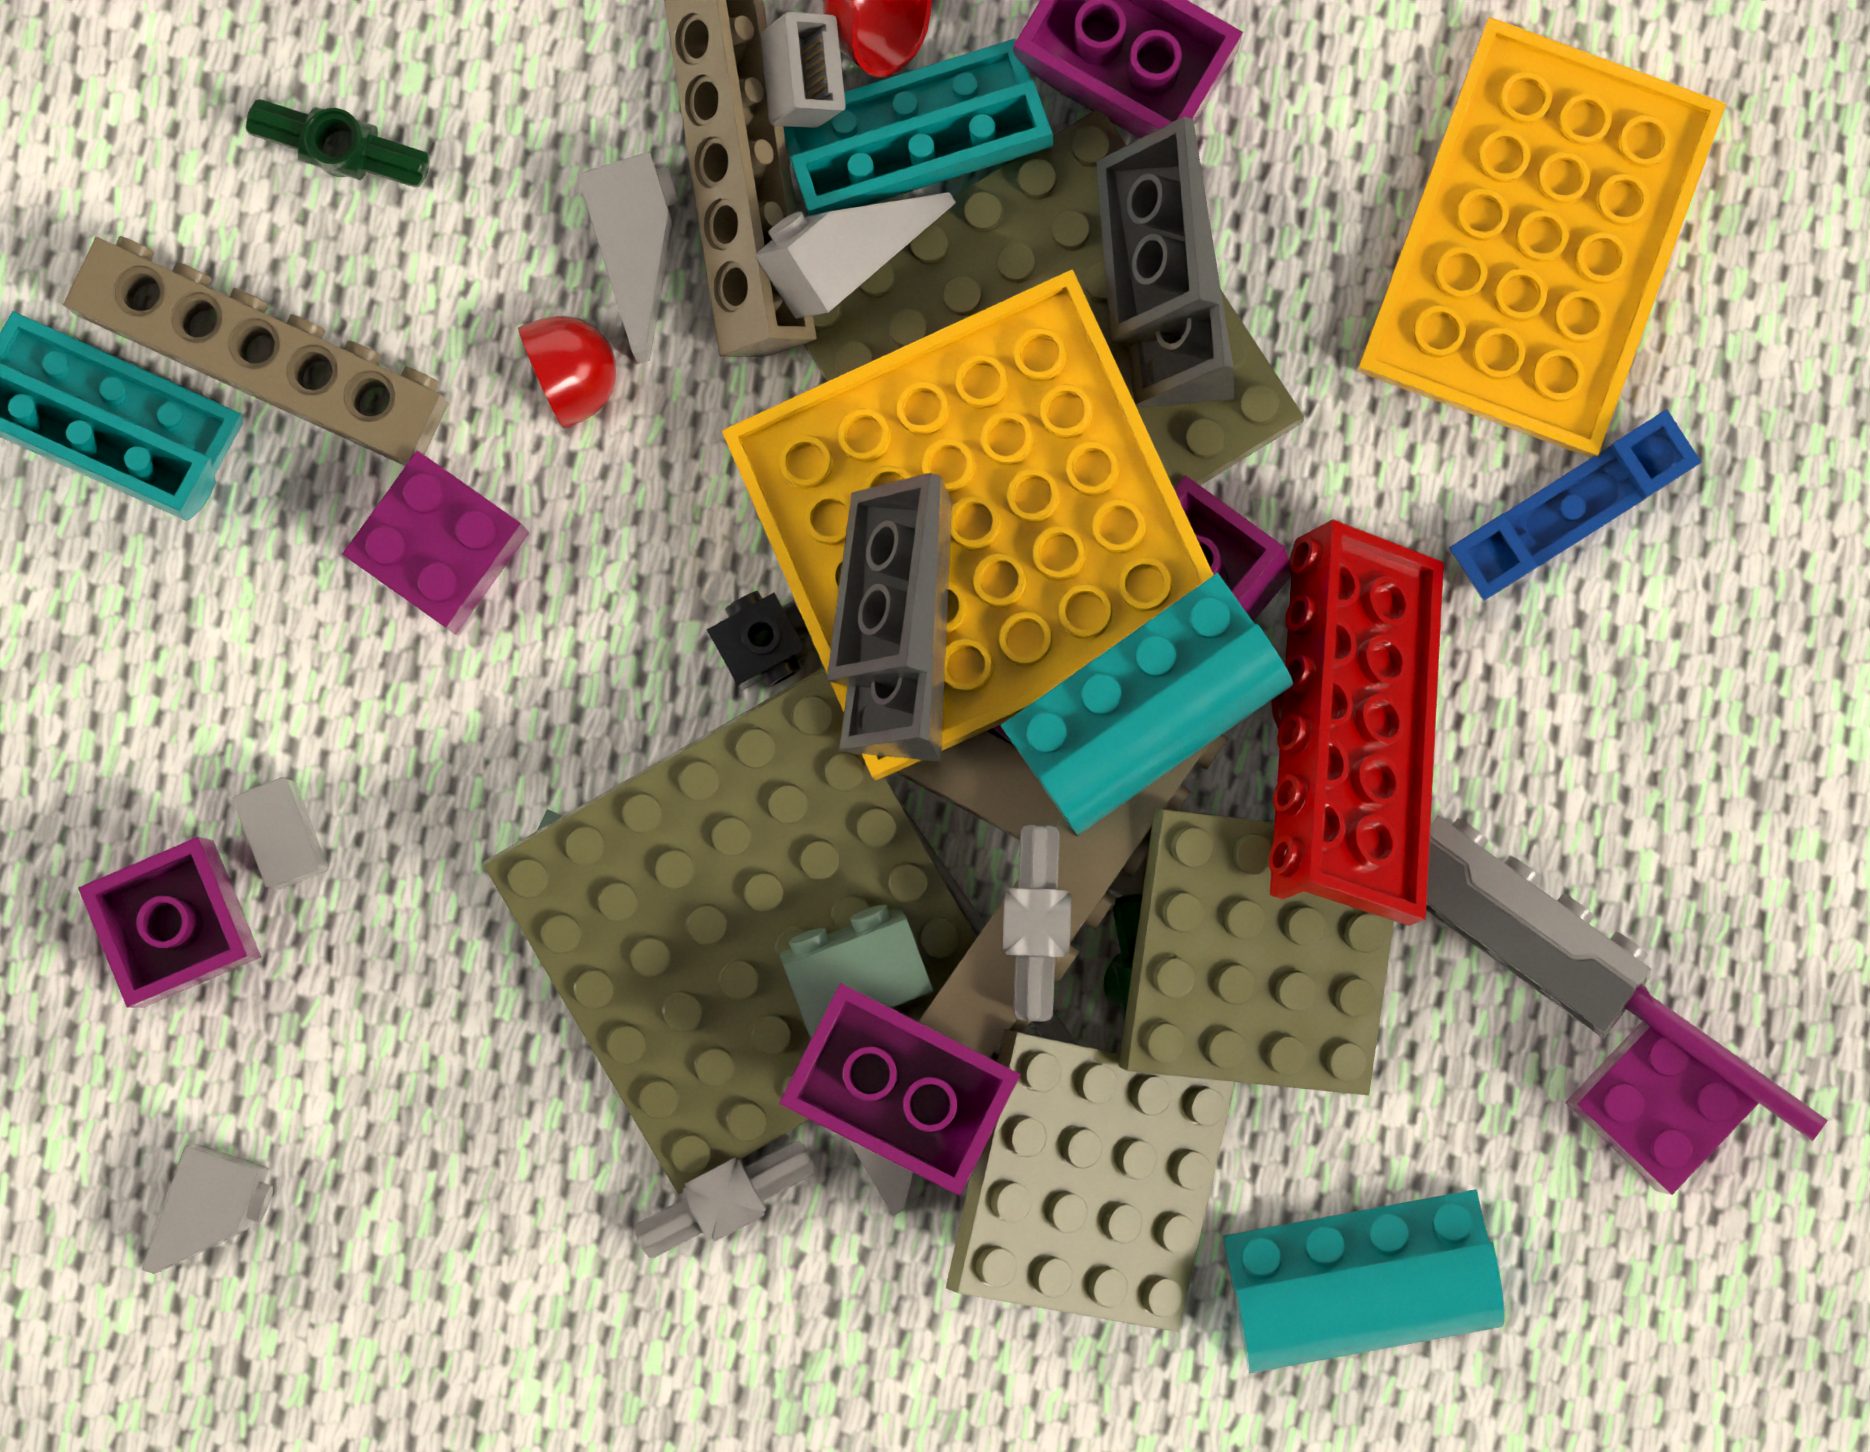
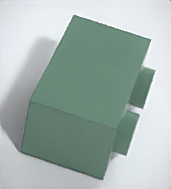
(870, 956)

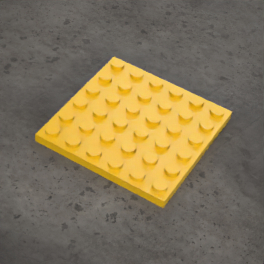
(1051, 481)

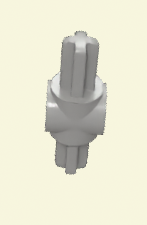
(1036, 923)
(724, 1199)

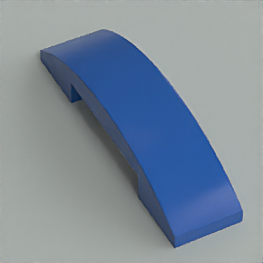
(1575, 505)

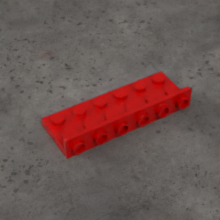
(1358, 723)

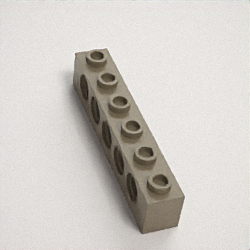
(735, 169)
(105, 297)

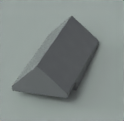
(1164, 270)
(894, 619)

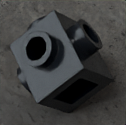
(736, 634)

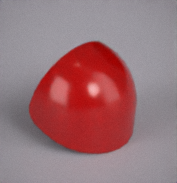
(880, 33)
(571, 366)

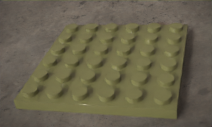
(1020, 231)
(682, 890)

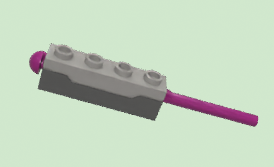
(1569, 959)

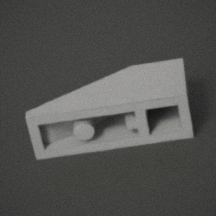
(634, 233)
(832, 253)

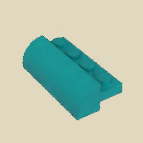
(920, 130)
(110, 418)
(1148, 704)
(1364, 1281)

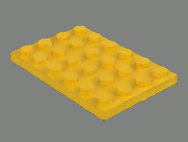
(1541, 238)

